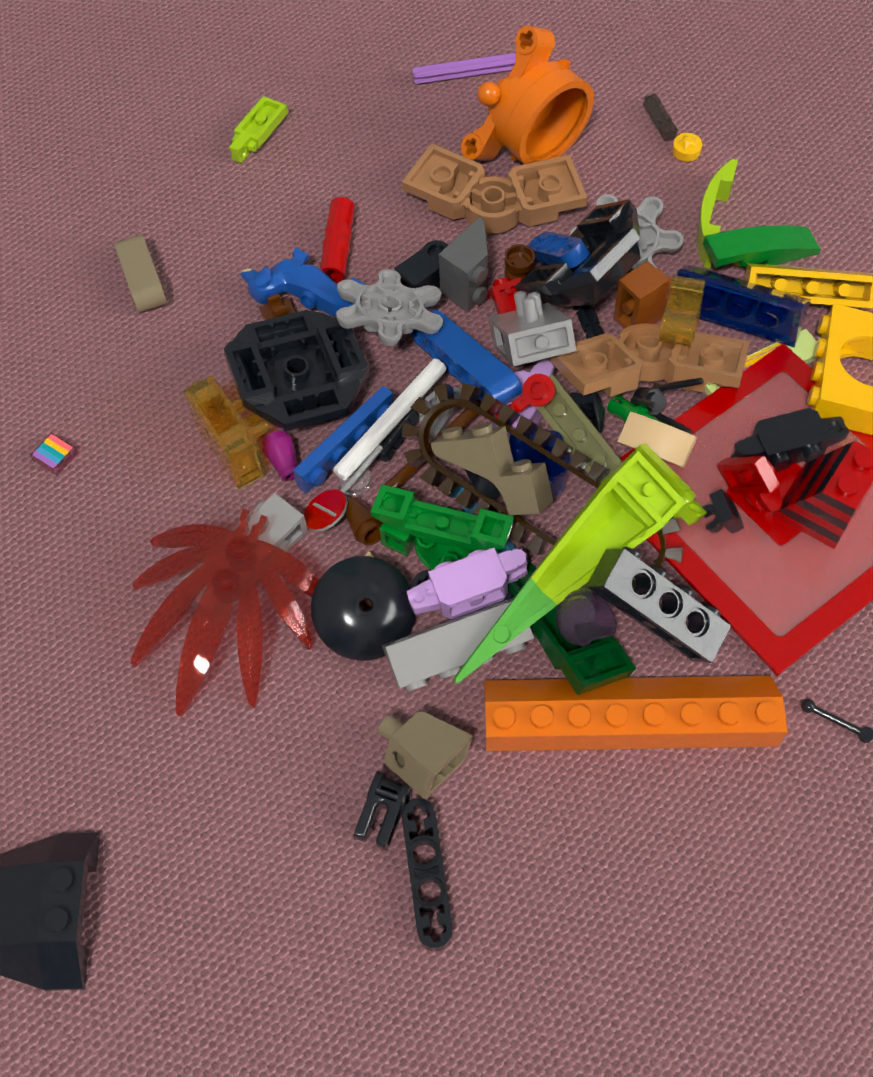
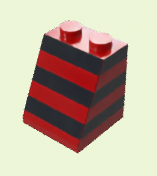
(829, 493)

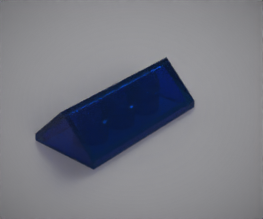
(749, 306)

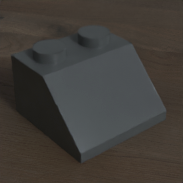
(465, 267)

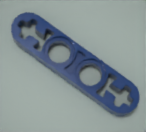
(558, 248)

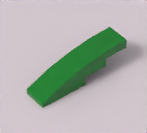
(761, 244)

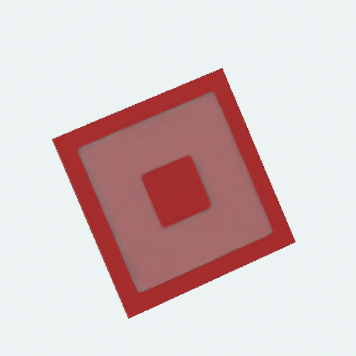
(769, 578)

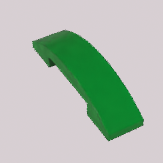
(441, 524)

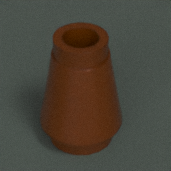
(363, 525)

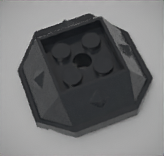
(612, 239)
(297, 369)

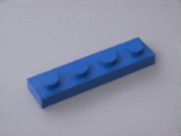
(322, 460)

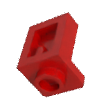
(503, 294)

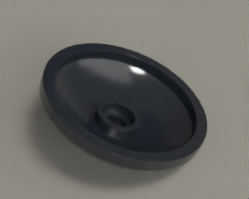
(342, 622)

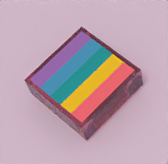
(54, 453)

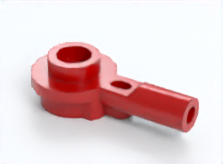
(536, 391)

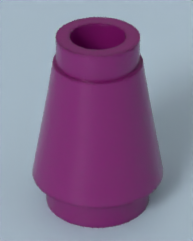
(281, 453)

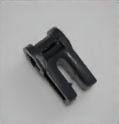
(383, 794)

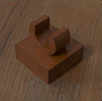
(276, 307)

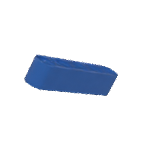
(469, 360)

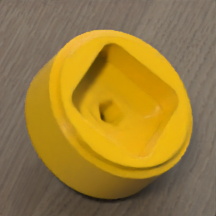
(687, 147)

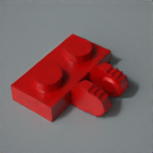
(755, 479)

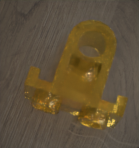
(682, 311)

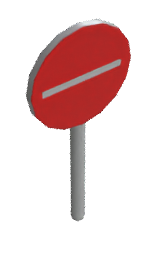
(331, 505)

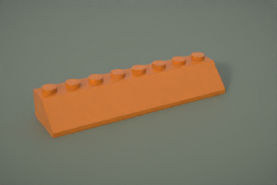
(634, 714)

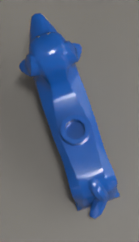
(298, 279)

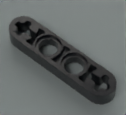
(431, 872)

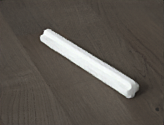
(389, 420)

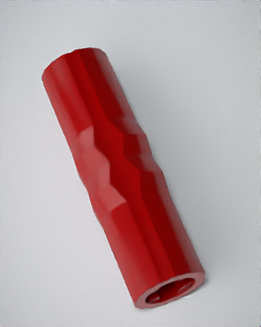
(337, 238)

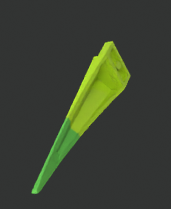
(619, 514)

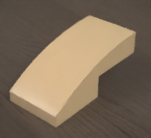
(666, 441)

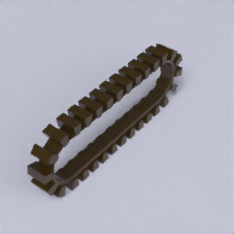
(524, 428)

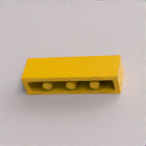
(819, 285)

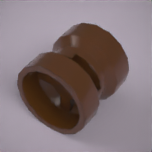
(519, 261)

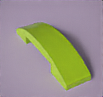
(718, 189)

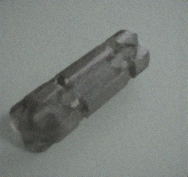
(660, 117)

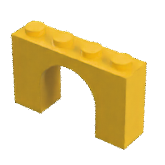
(835, 393)

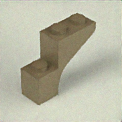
(489, 455)

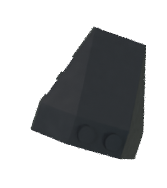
(45, 909)

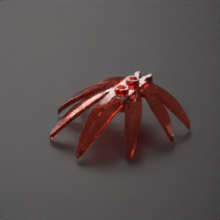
(231, 573)

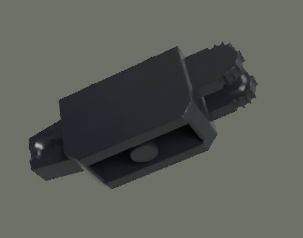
(792, 438)

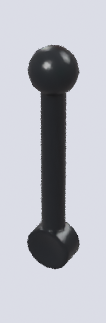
(865, 734)

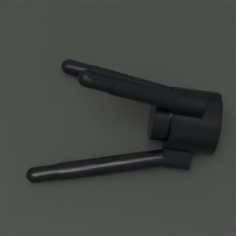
(655, 401)

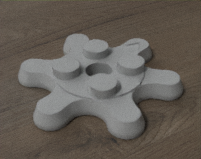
(652, 237)
(371, 308)

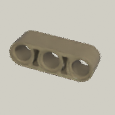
(140, 273)

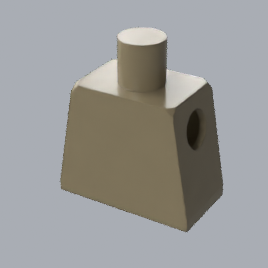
(424, 750)

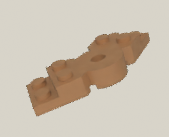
(529, 195)
(640, 356)

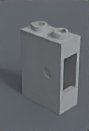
(532, 330)

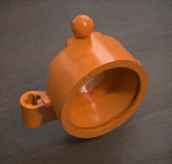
(535, 108)

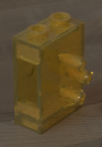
(226, 432)

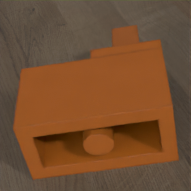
(642, 296)

